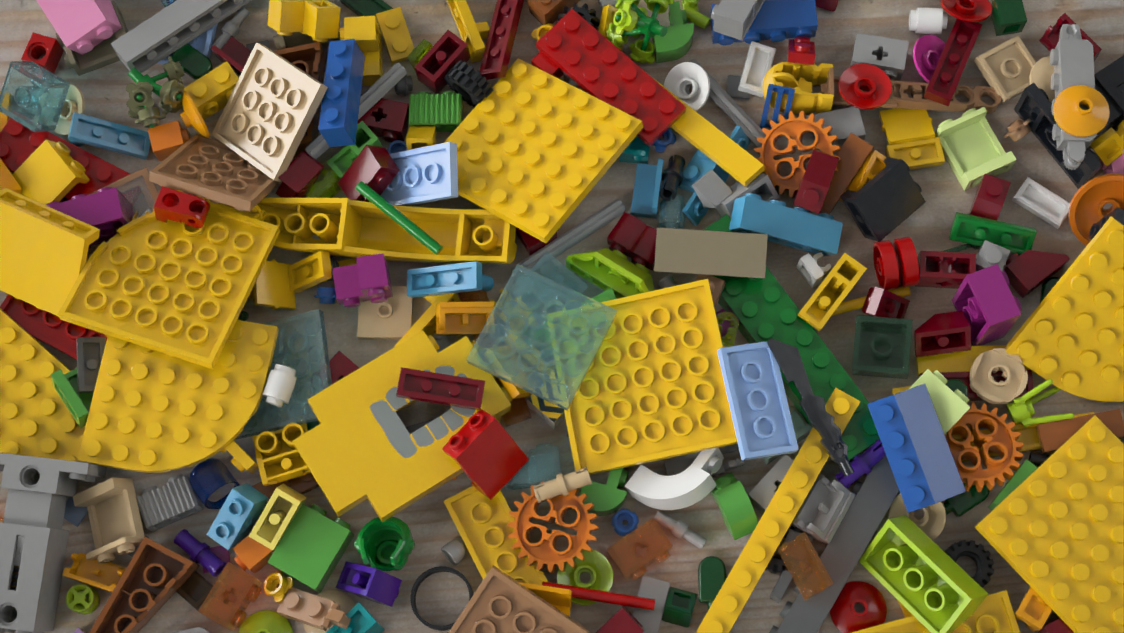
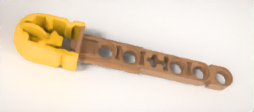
(803, 76)

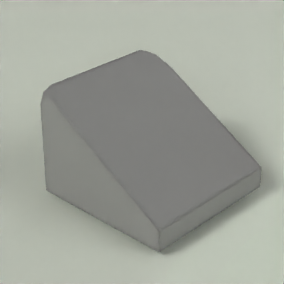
(711, 189)

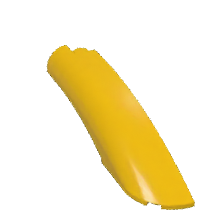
(362, 230)

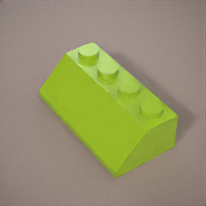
(922, 576)

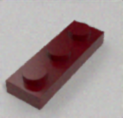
(440, 388)

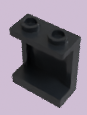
(884, 200)

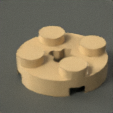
(983, 383)

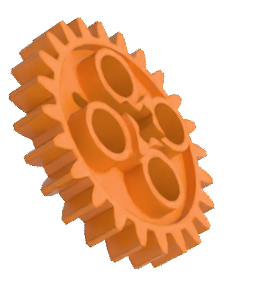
(794, 130)
(1000, 441)
(545, 550)

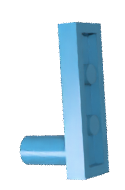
(108, 136)
(447, 279)

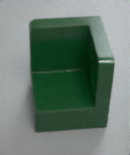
(1008, 16)

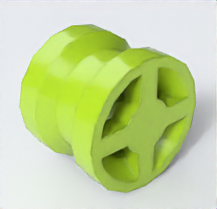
(77, 599)

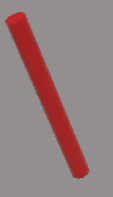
(606, 597)

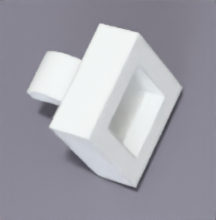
(810, 270)

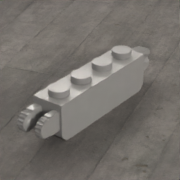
(1072, 66)

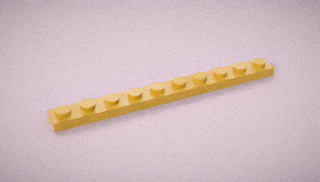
(775, 522)

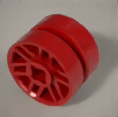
(896, 263)

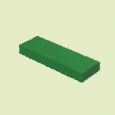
(976, 230)

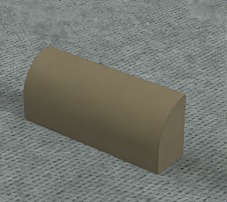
(711, 252)

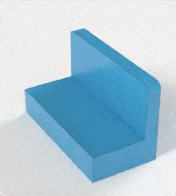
(646, 190)

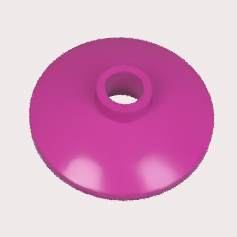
(927, 54)

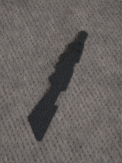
(812, 405)

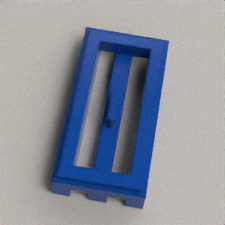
(781, 90)

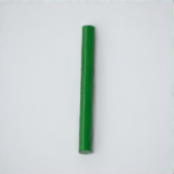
(399, 218)

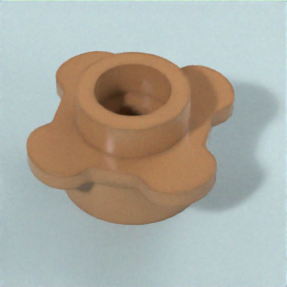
(1018, 129)

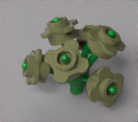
(140, 93)

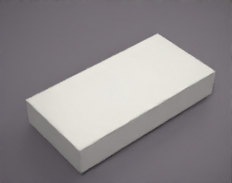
(757, 64)
(1042, 202)

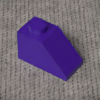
(369, 583)

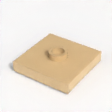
(1007, 68)
(386, 319)

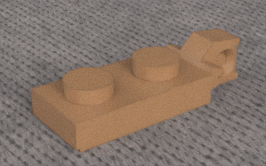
(312, 610)

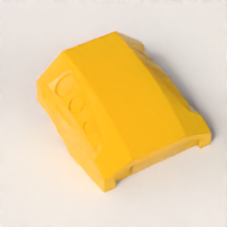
(277, 455)

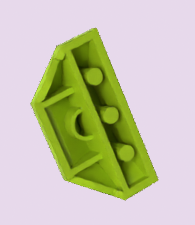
(611, 270)

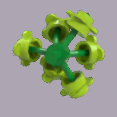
(634, 22)

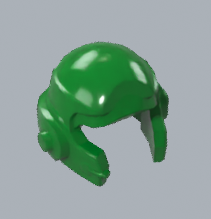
(385, 544)

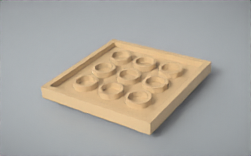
(269, 111)

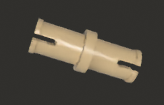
(562, 484)

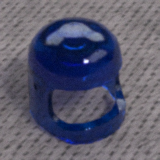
(209, 477)

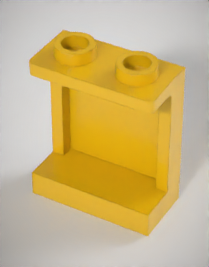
(49, 173)

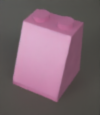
(81, 22)

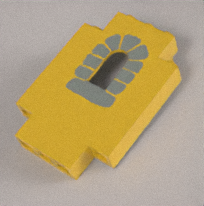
(365, 447)

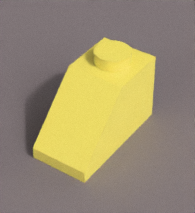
(277, 516)

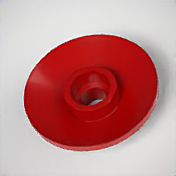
(968, 9)
(866, 78)
(843, 611)

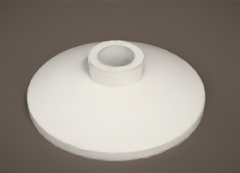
(680, 80)

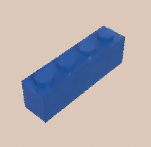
(776, 22)
(343, 94)

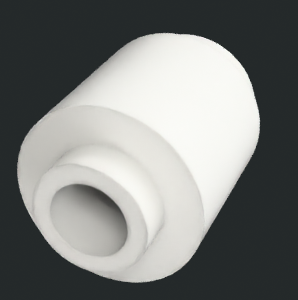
(927, 20)
(279, 385)

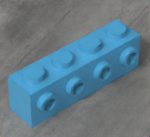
(786, 225)

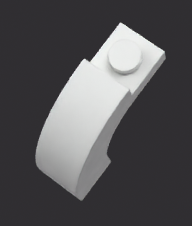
(676, 490)

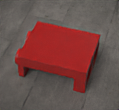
(486, 453)

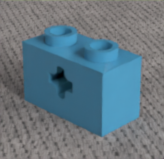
(237, 515)

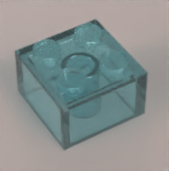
(33, 96)

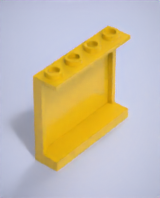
(40, 251)

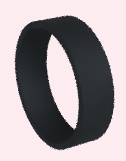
(421, 578)

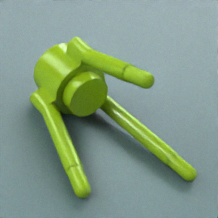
(1022, 409)

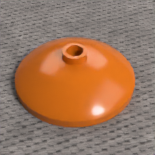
(1089, 200)

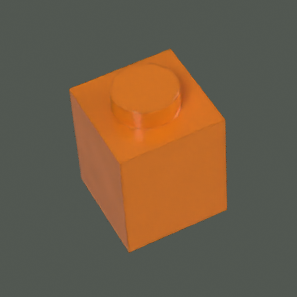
(167, 138)
(252, 554)

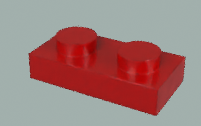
(801, 50)

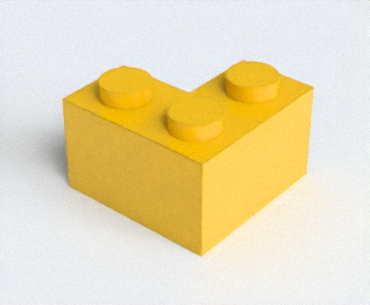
(308, 17)
(369, 39)

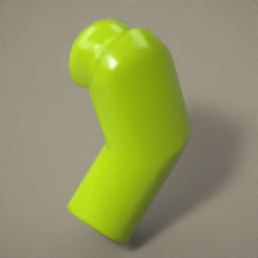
(693, 14)

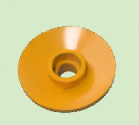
(192, 117)
(1078, 121)

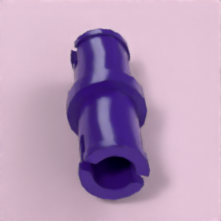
(863, 464)
(199, 552)

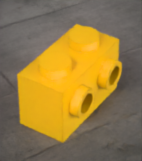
(213, 90)

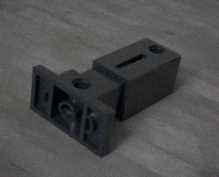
(1036, 106)

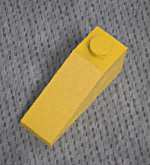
(832, 291)

